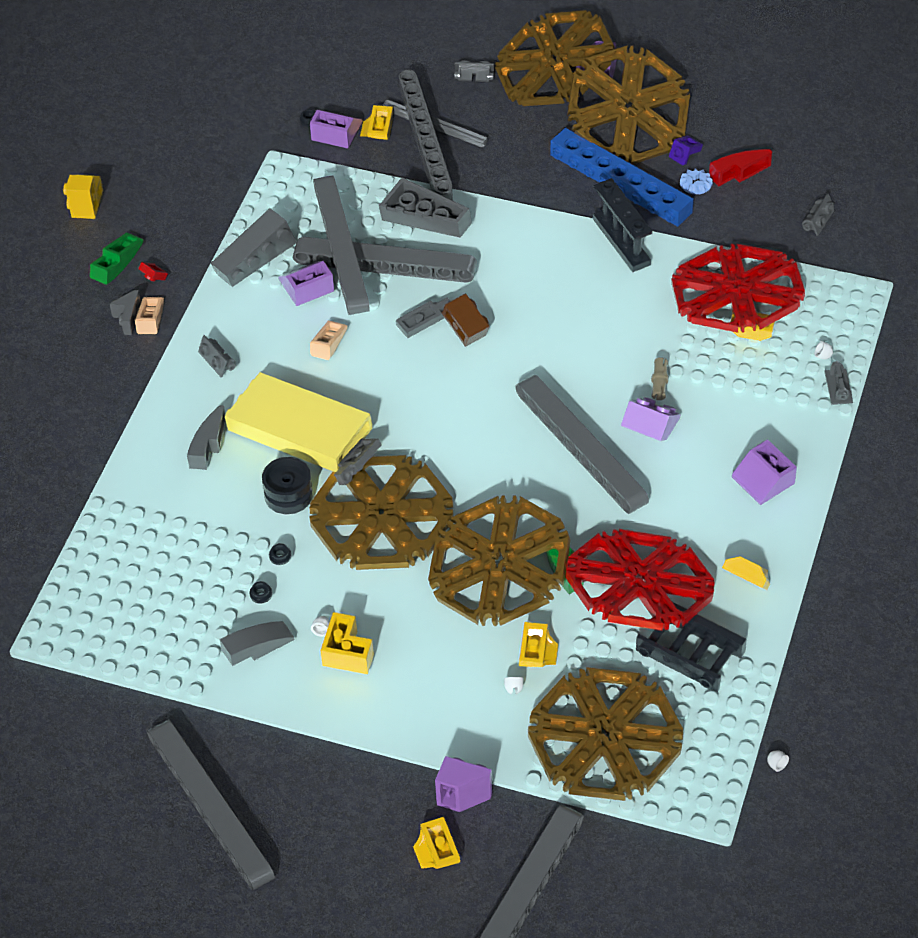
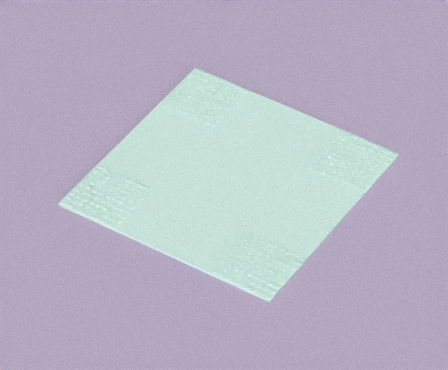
(173, 550)

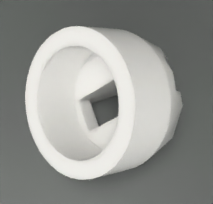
(823, 350)
(320, 626)
(513, 682)
(777, 760)

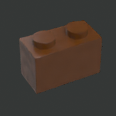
(466, 319)

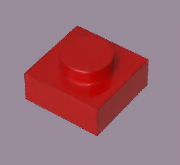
(152, 271)

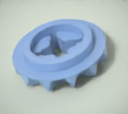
(697, 187)

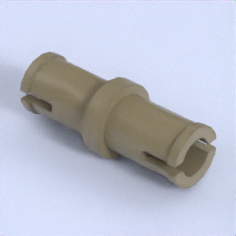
(659, 378)

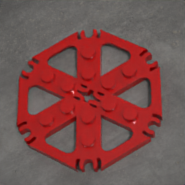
(737, 287)
(651, 583)

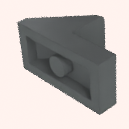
(126, 310)

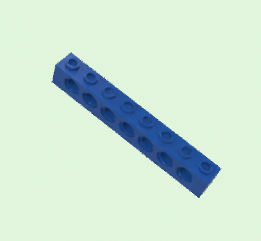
(633, 182)

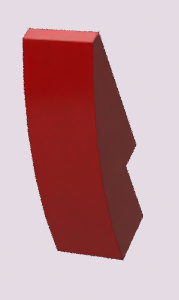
(739, 166)

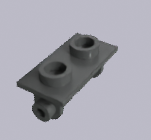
(483, 70)
(819, 215)
(215, 356)
(838, 384)

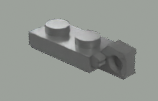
(421, 317)
(356, 459)

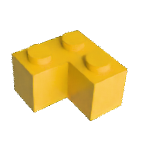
(83, 195)
(343, 649)

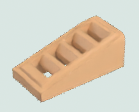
(149, 315)
(325, 341)

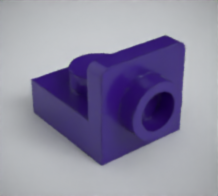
(684, 147)

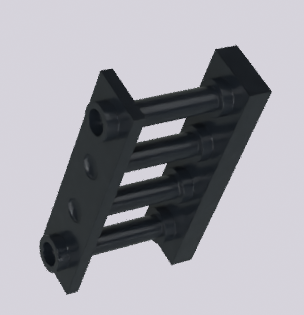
(622, 225)
(710, 633)

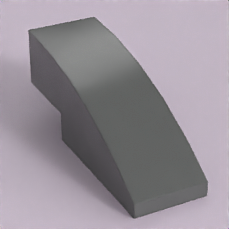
(207, 439)
(255, 641)

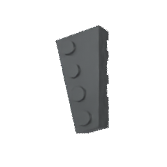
(424, 209)
(254, 248)

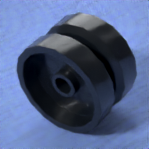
(287, 485)

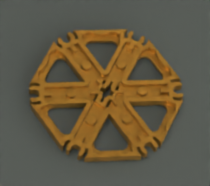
(541, 60)
(629, 91)
(391, 523)
(485, 552)
(616, 721)

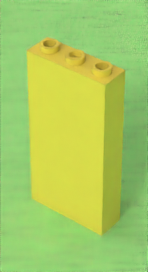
(297, 421)

